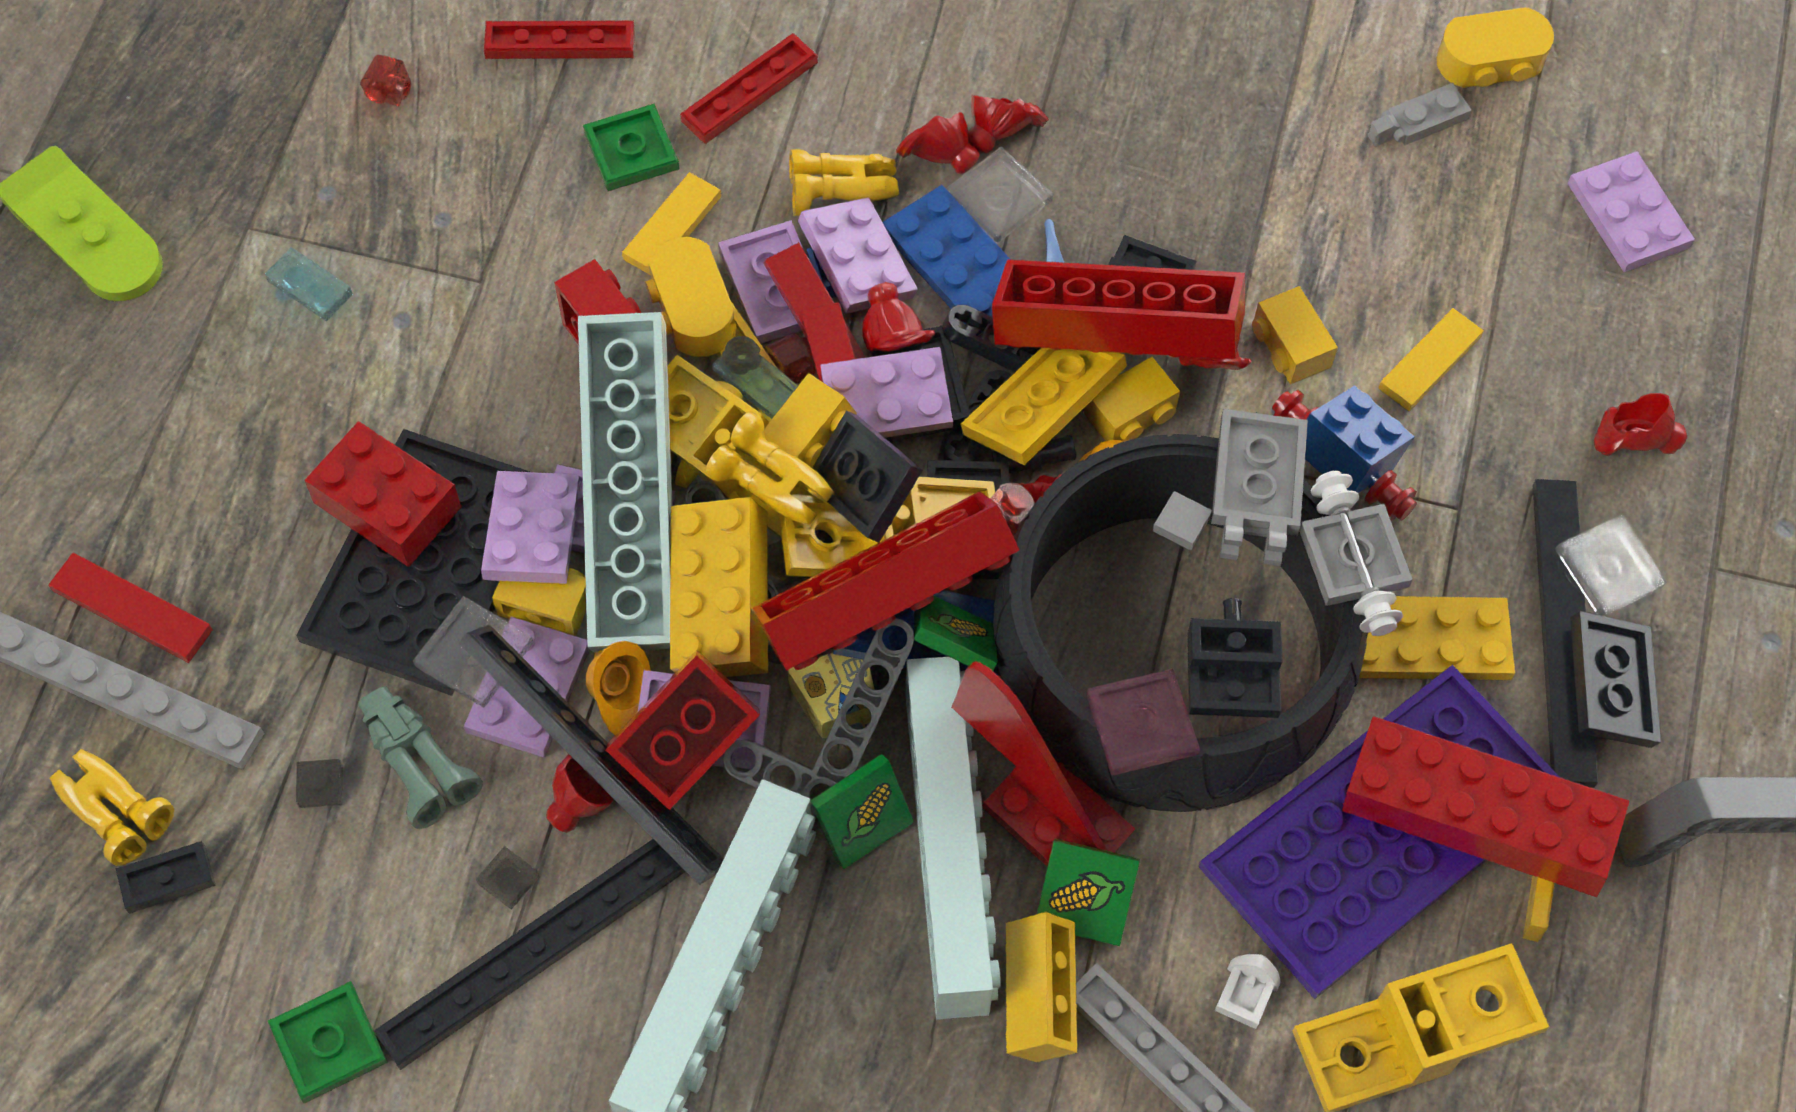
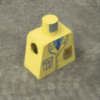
(823, 690)

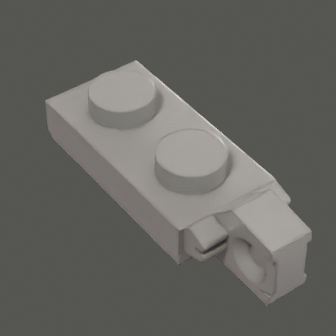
(1420, 116)

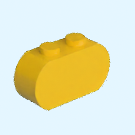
(1495, 47)
(691, 296)

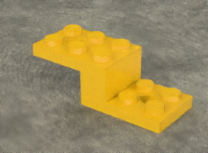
(708, 427)
(809, 556)
(1420, 1028)

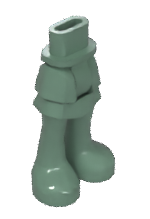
(400, 735)

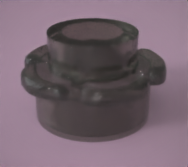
(741, 346)

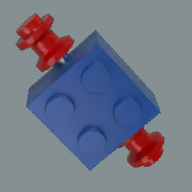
(1357, 440)

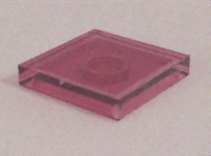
(1142, 722)

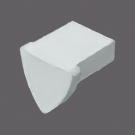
(1248, 988)

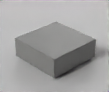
(1182, 520)

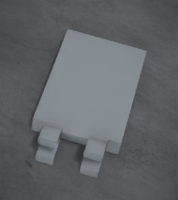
(1259, 481)

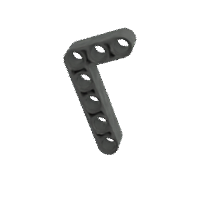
(841, 731)
(1707, 807)

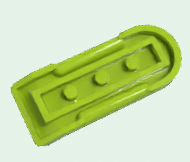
(83, 226)

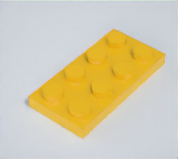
(1041, 400)
(1442, 633)

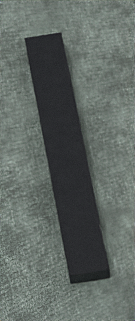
(1561, 598)
(589, 750)
(527, 953)

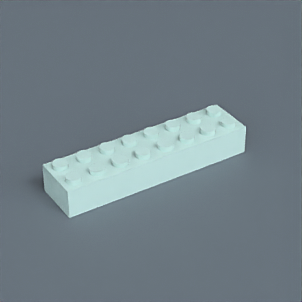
(626, 478)
(950, 842)
(717, 954)

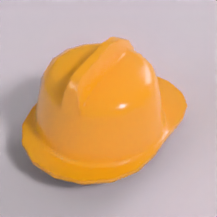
(616, 682)

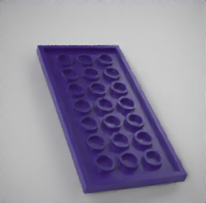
(1338, 885)

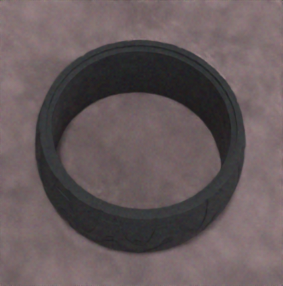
(1131, 485)

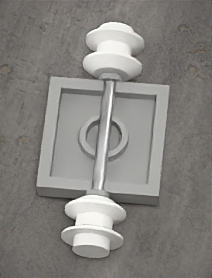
(1355, 554)

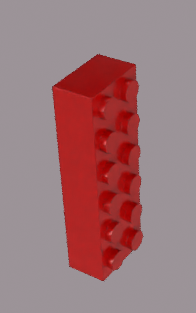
(1119, 309)
(886, 580)
(1486, 806)

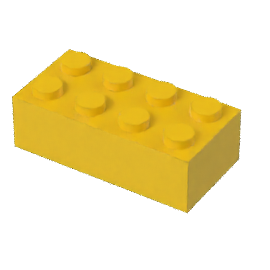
(716, 582)

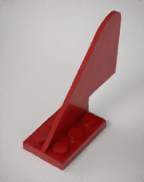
(1039, 795)

